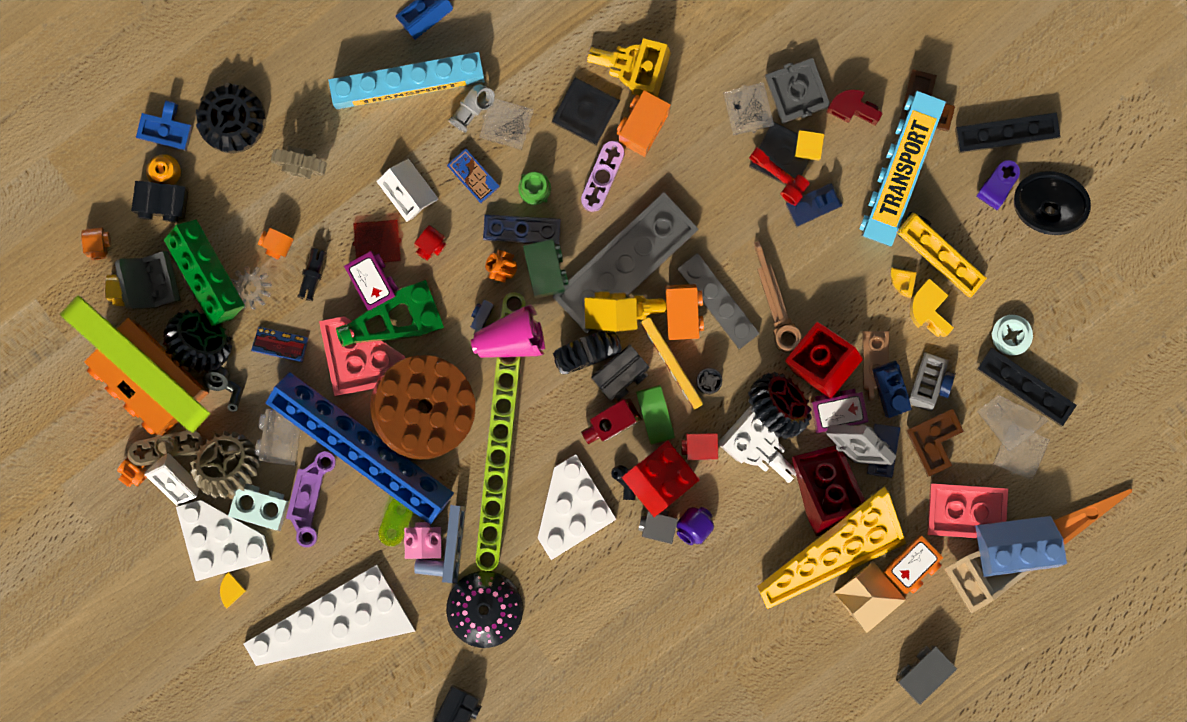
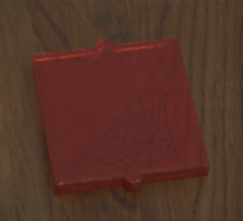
(378, 237)

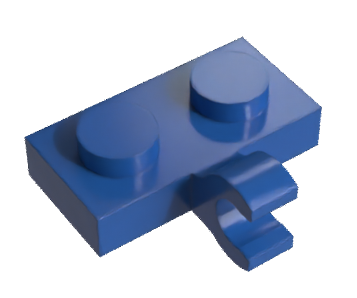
(164, 129)

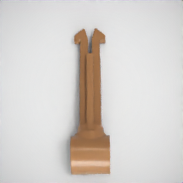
(776, 304)

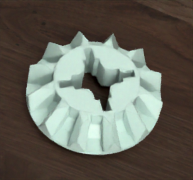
(1023, 339)

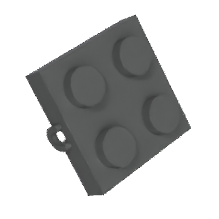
(797, 90)

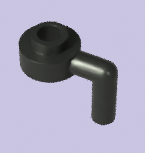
(219, 381)

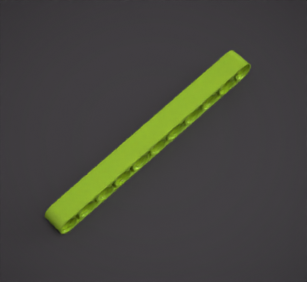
(494, 444)

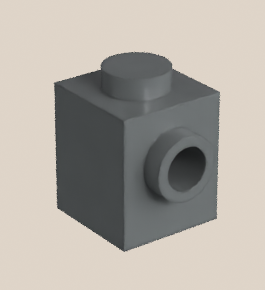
(658, 528)

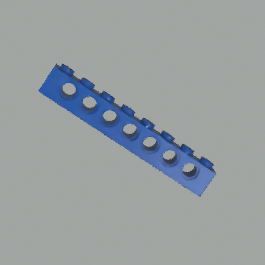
(359, 448)

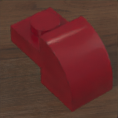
(849, 104)

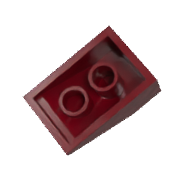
(826, 487)

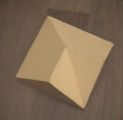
(869, 596)

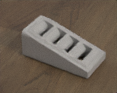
(920, 401)

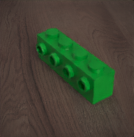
(204, 272)

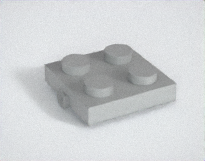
(861, 444)

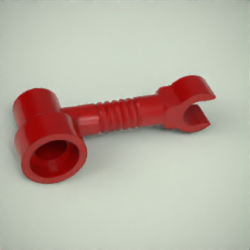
(794, 187)

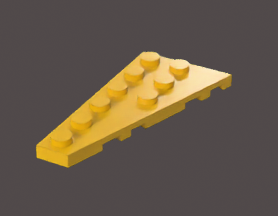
(850, 543)

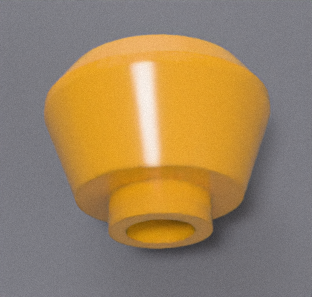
(169, 175)

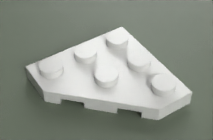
(571, 509)
(219, 541)

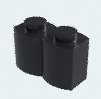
(159, 200)

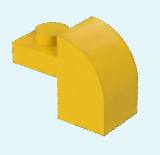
(923, 309)

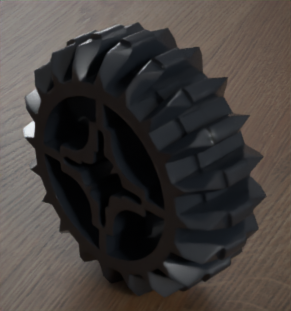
(196, 342)
(587, 351)
(780, 405)

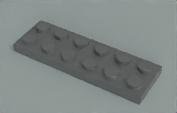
(629, 256)

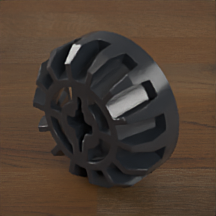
(218, 136)

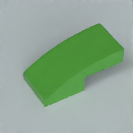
(655, 414)

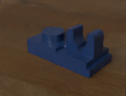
(814, 205)
(891, 389)
(890, 436)

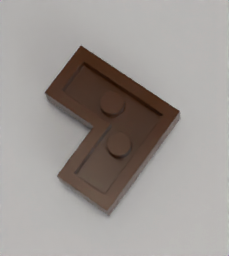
(925, 83)
(928, 437)

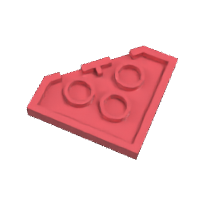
(355, 365)

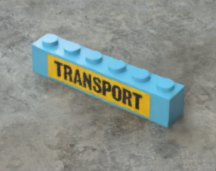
(406, 80)
(903, 168)

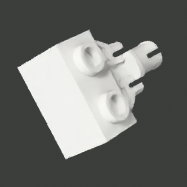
(753, 443)

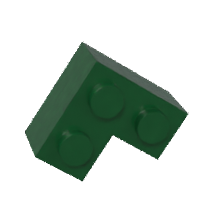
(544, 268)

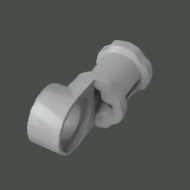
(470, 107)

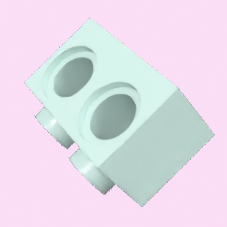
(257, 514)

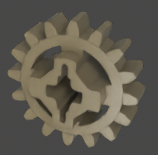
(298, 162)

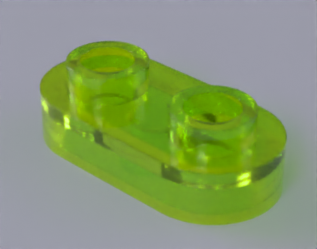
(395, 521)

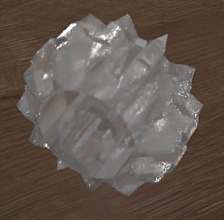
(257, 282)

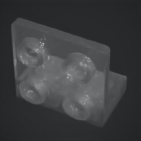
(278, 440)

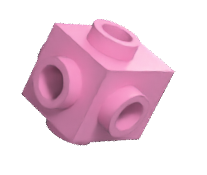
(422, 541)

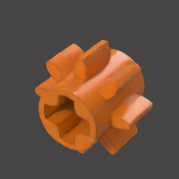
(501, 266)
(131, 474)

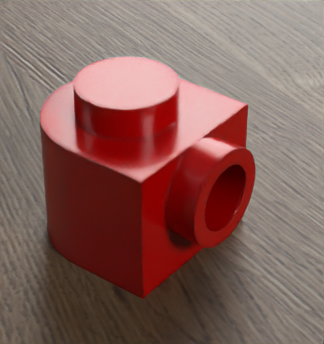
(430, 243)

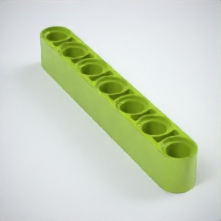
(135, 363)

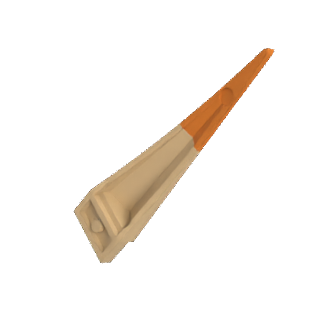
(980, 590)

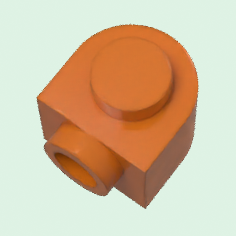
(95, 243)
(275, 243)

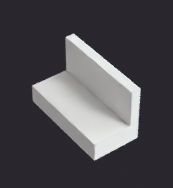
(407, 189)

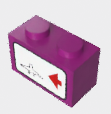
(371, 280)
(846, 409)

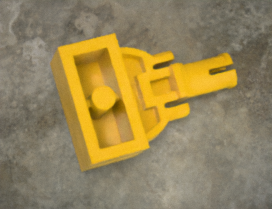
(636, 66)
(619, 312)

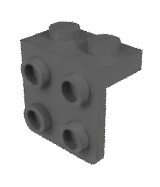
(147, 281)

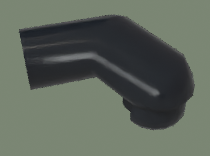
(617, 474)

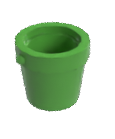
(534, 188)

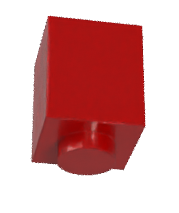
(700, 447)

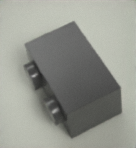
(925, 674)

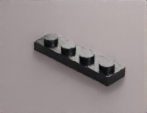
(1007, 132)
(1026, 387)

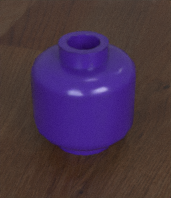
(695, 525)

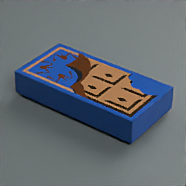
(473, 176)

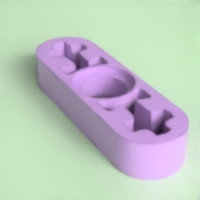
(616, 161)

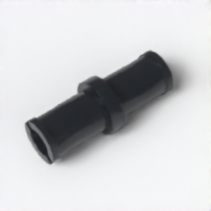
(311, 274)

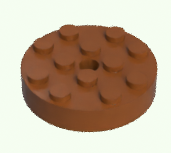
(441, 389)

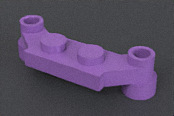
(305, 497)

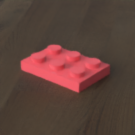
(958, 509)

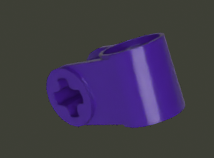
(997, 187)

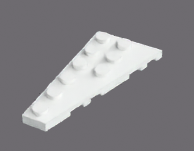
(347, 616)

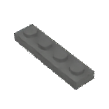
(719, 301)

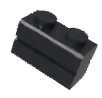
(621, 373)
(458, 706)

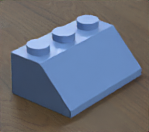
(1020, 546)

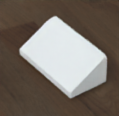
(172, 480)

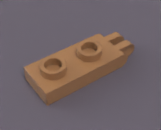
(874, 355)

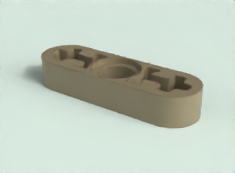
(144, 445)

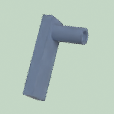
(449, 567)

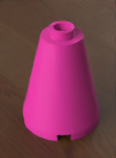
(511, 336)

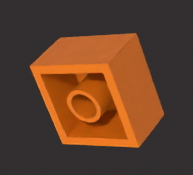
(644, 122)

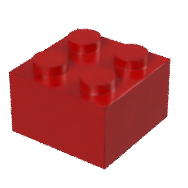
(824, 360)
(660, 478)

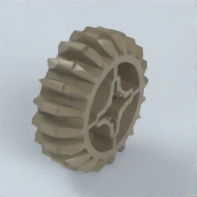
(227, 458)

